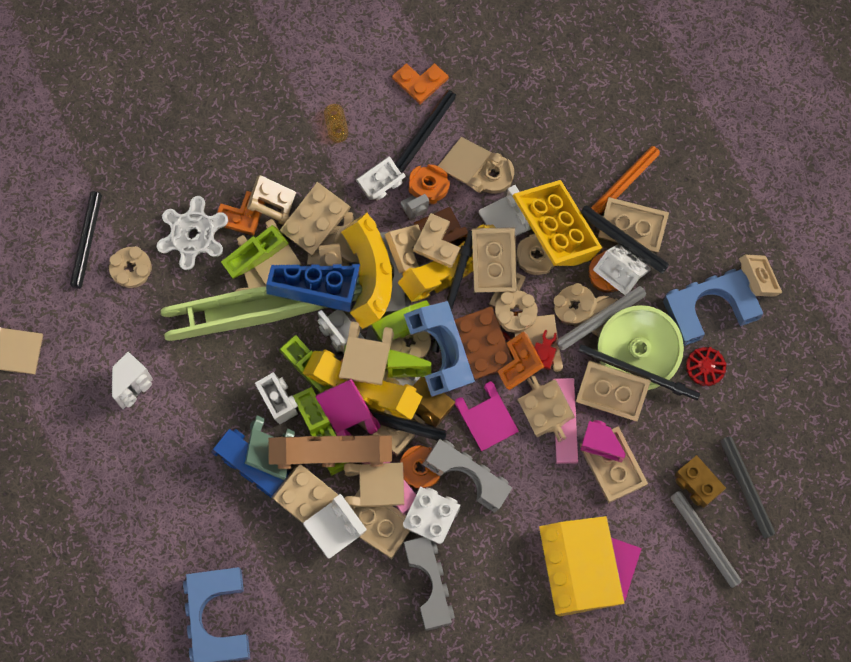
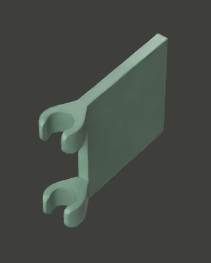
(258, 449)

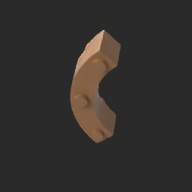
(330, 450)

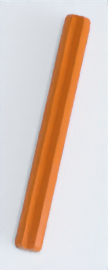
(627, 178)

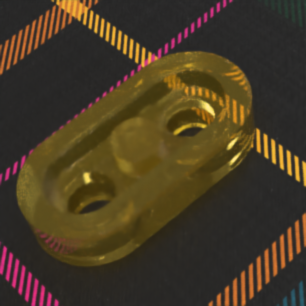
(335, 122)

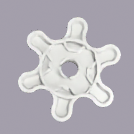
(182, 225)

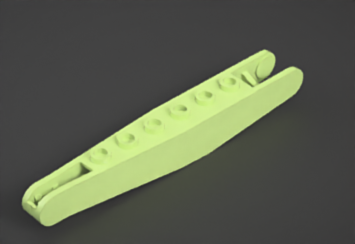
(237, 311)

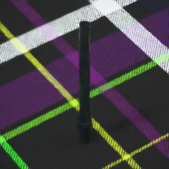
(465, 252)
(677, 388)

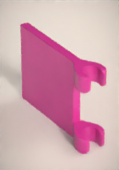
(346, 408)
(489, 420)
(626, 560)

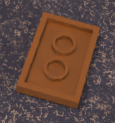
(483, 342)

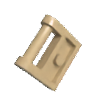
(272, 194)

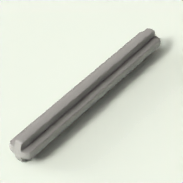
(600, 318)
(706, 539)

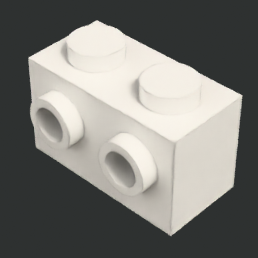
(276, 398)

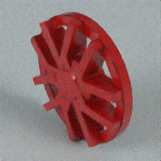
(706, 366)

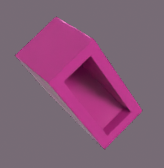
(602, 441)

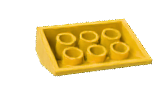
(558, 224)
(581, 565)

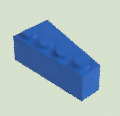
(315, 284)
(234, 451)

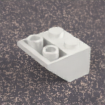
(128, 380)

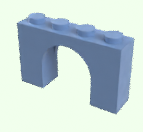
(731, 286)
(439, 322)
(201, 589)

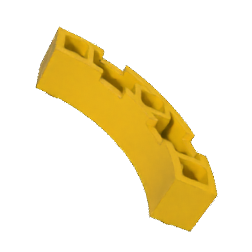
(374, 270)
(422, 280)
(397, 399)

